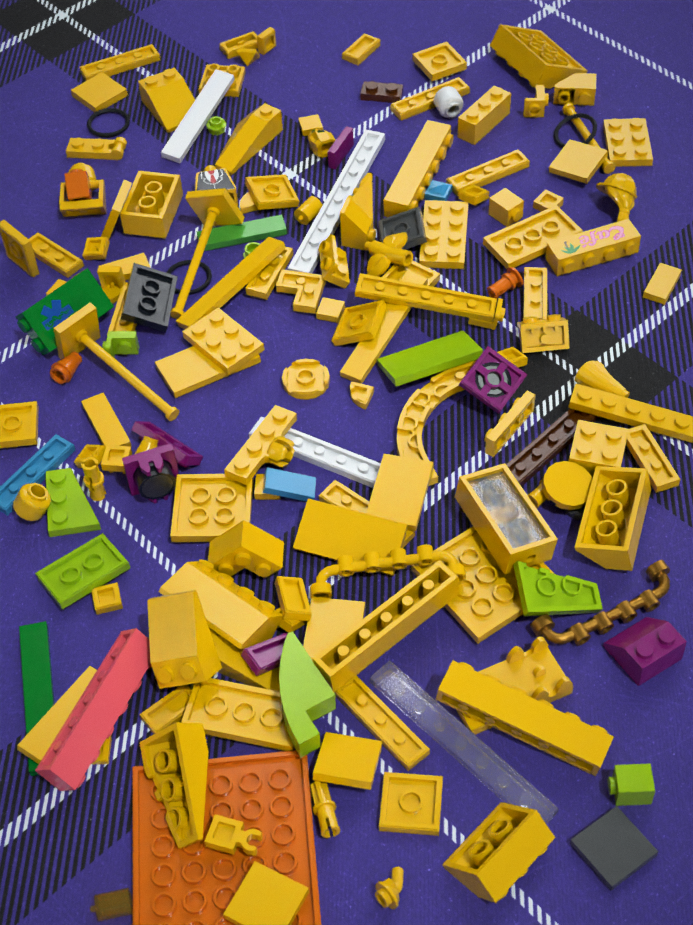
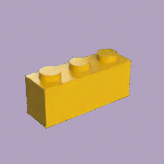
(484, 115)

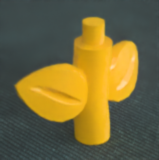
(387, 252)

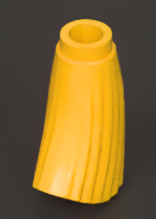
(596, 376)

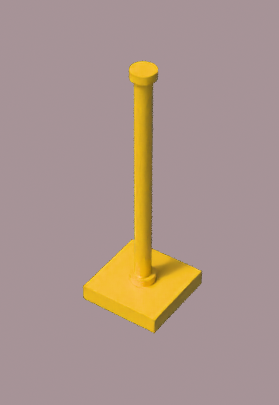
(213, 208)
(82, 331)

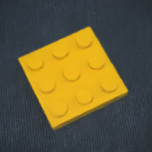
(208, 506)

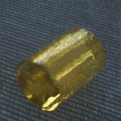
(113, 904)

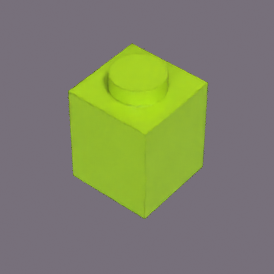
(632, 784)

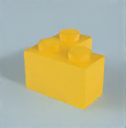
(246, 548)

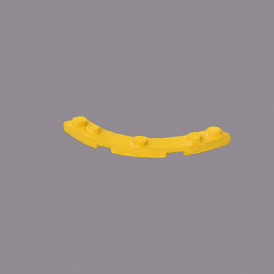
(421, 406)

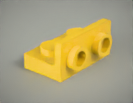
(333, 263)
(543, 334)

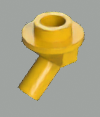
(388, 891)

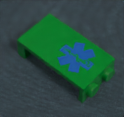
(59, 305)

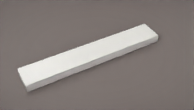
(197, 116)
(331, 457)

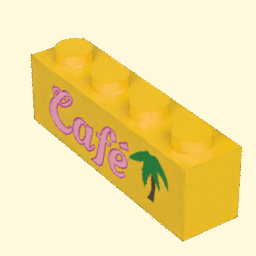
(592, 247)

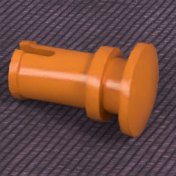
(508, 281)

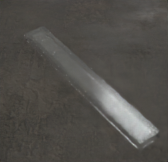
(460, 741)

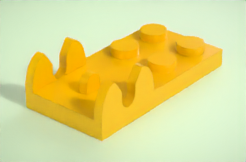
(531, 671)

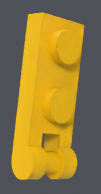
(96, 148)

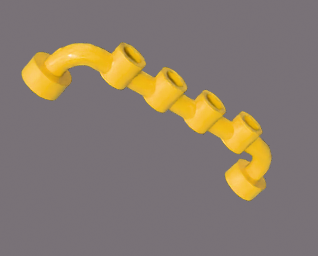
(373, 563)

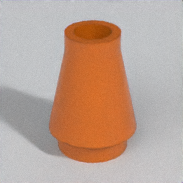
(64, 369)

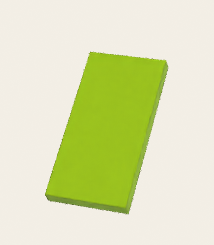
(429, 358)

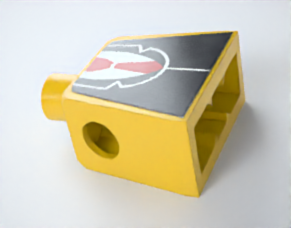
(215, 179)

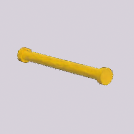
(569, 109)

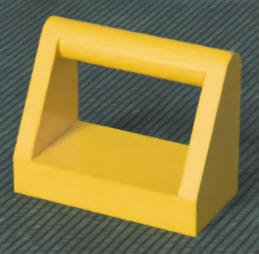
(83, 207)

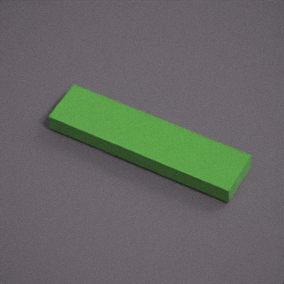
(245, 232)

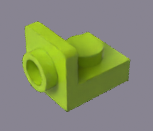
(121, 343)

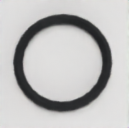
(106, 110)
(579, 115)
(203, 265)

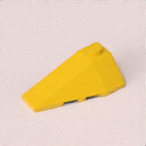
(357, 216)
(236, 667)
(178, 765)

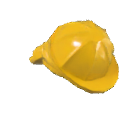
(622, 191)

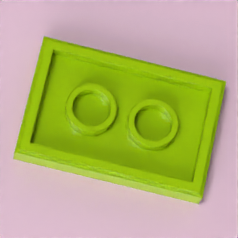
(82, 571)

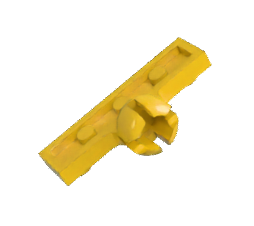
(264, 446)

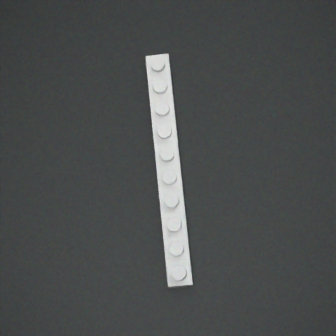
(329, 215)

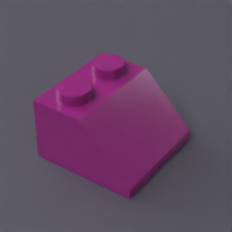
(646, 648)

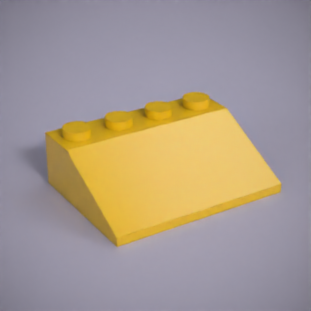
(534, 55)

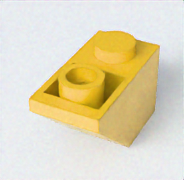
(576, 89)

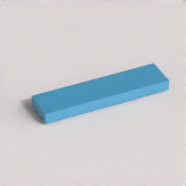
(35, 469)

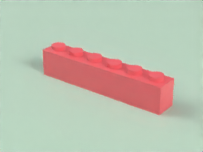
(96, 712)

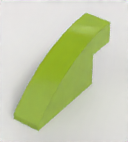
(303, 695)

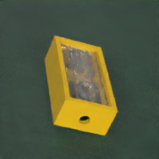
(505, 517)

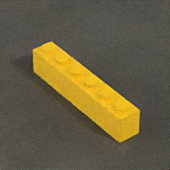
(418, 168)
(387, 625)
(524, 717)

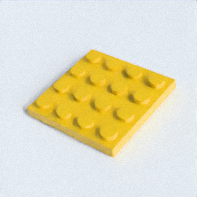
(487, 595)

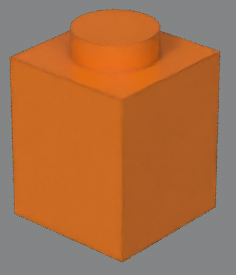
(78, 185)

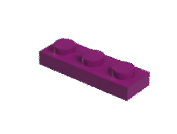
(184, 455)

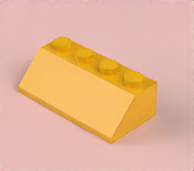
(614, 516)
(226, 606)

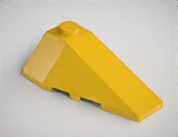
(250, 137)

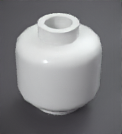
(448, 102)

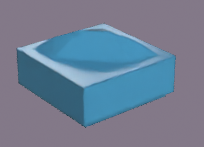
(438, 191)

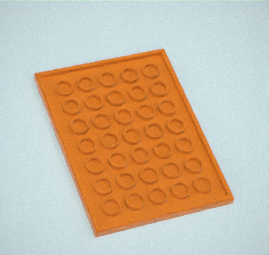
(199, 882)

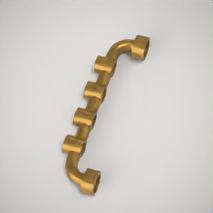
(603, 620)

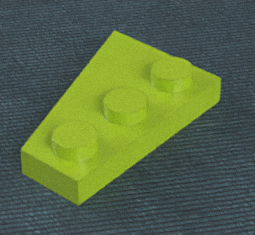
(69, 507)
(554, 594)

